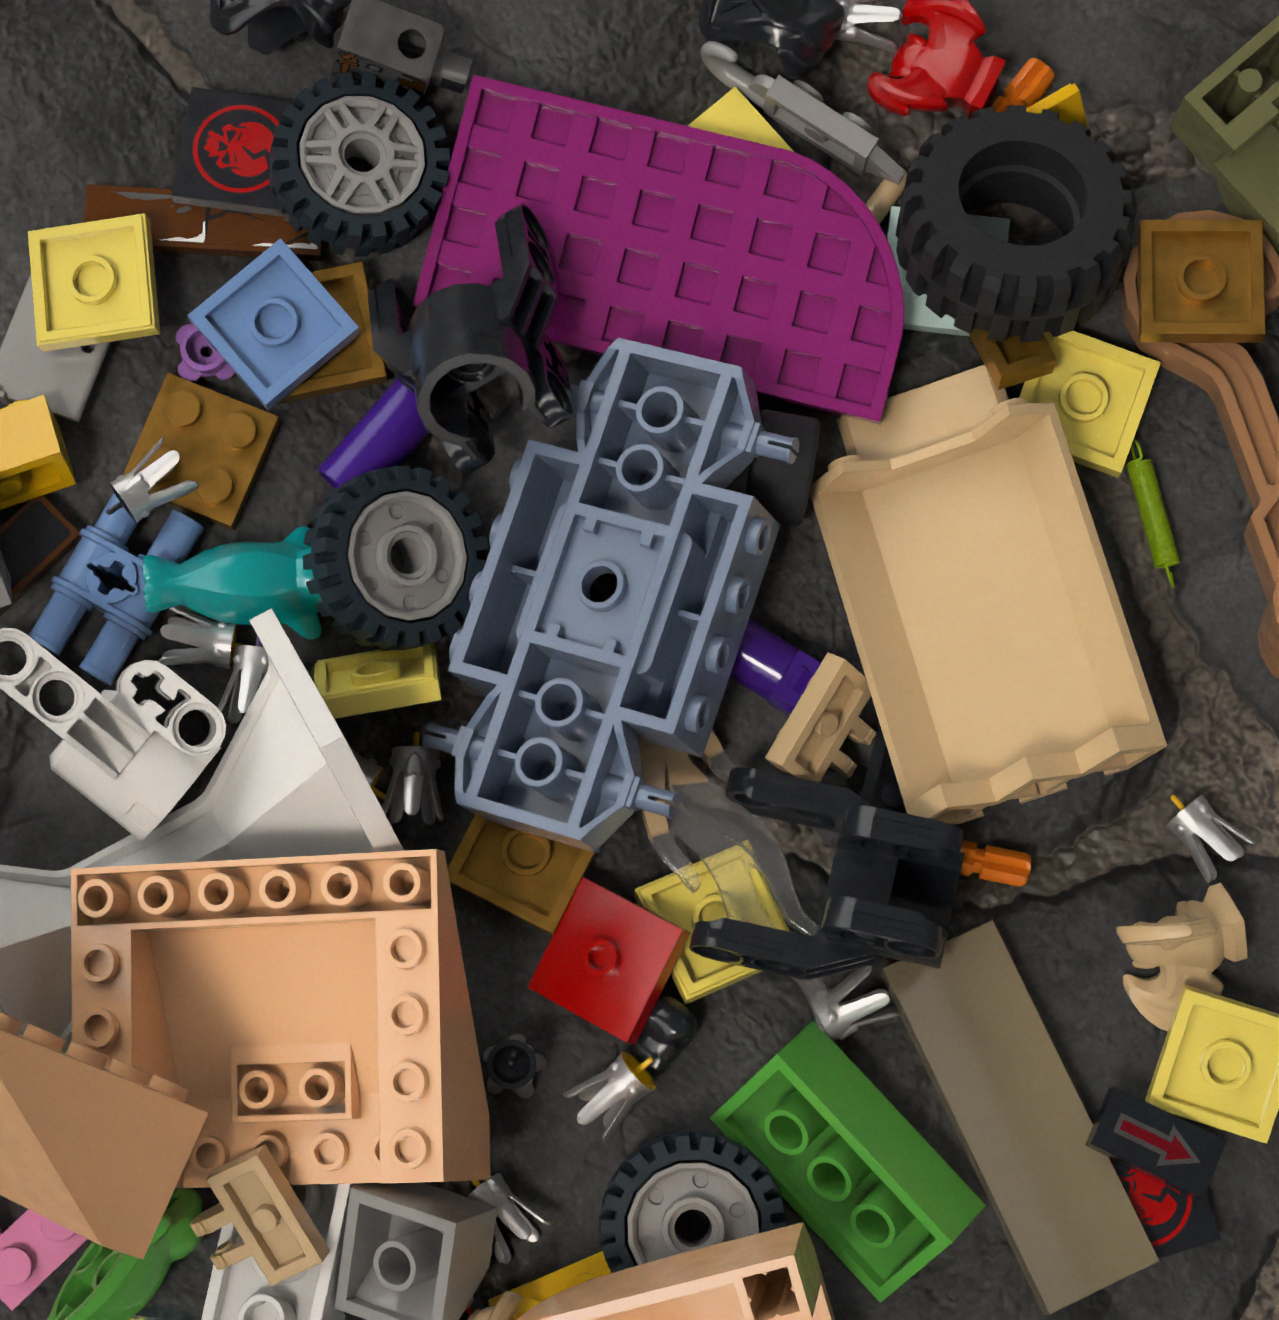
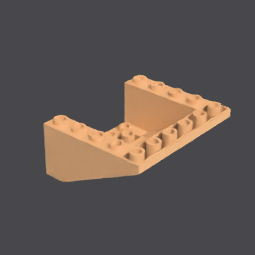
(295, 1006)
(90, 1140)

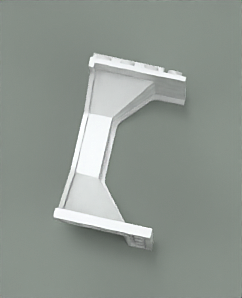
(277, 793)

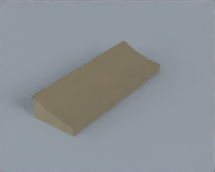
(1019, 1119)

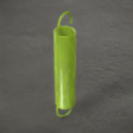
(1152, 512)

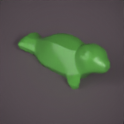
(119, 1285)

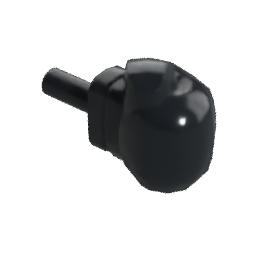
(665, 1033)

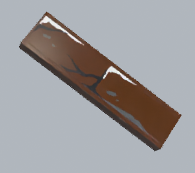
(197, 228)

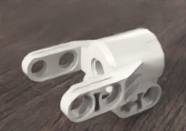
(111, 743)

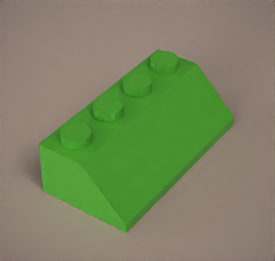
(849, 1162)

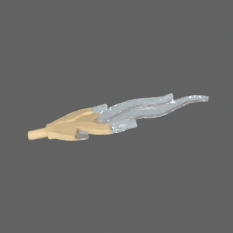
(727, 843)

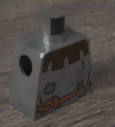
(382, 37)

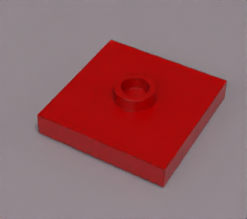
(608, 960)

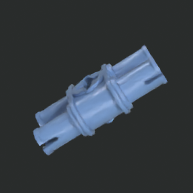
(80, 589)

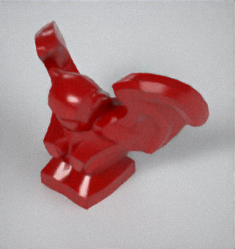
(942, 69)

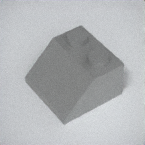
(412, 1252)

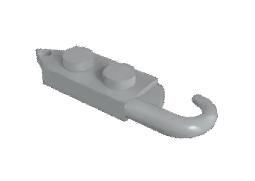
(804, 113)

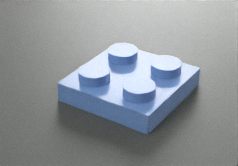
(274, 324)

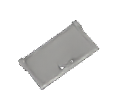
(60, 374)

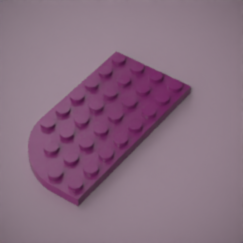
(678, 244)

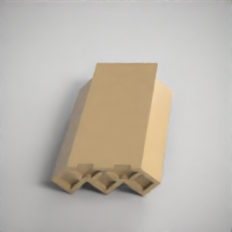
(981, 600)

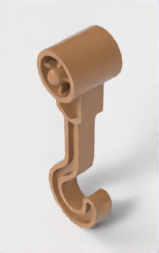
(1246, 417)

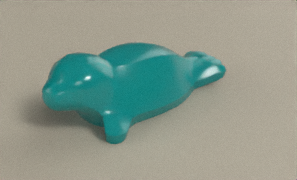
(239, 583)

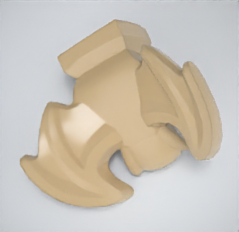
(1185, 950)

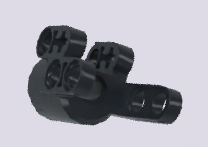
(475, 335)
(884, 892)

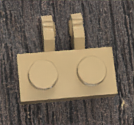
(822, 722)
(265, 1214)

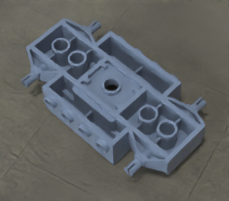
(586, 678)

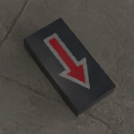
(1155, 1143)

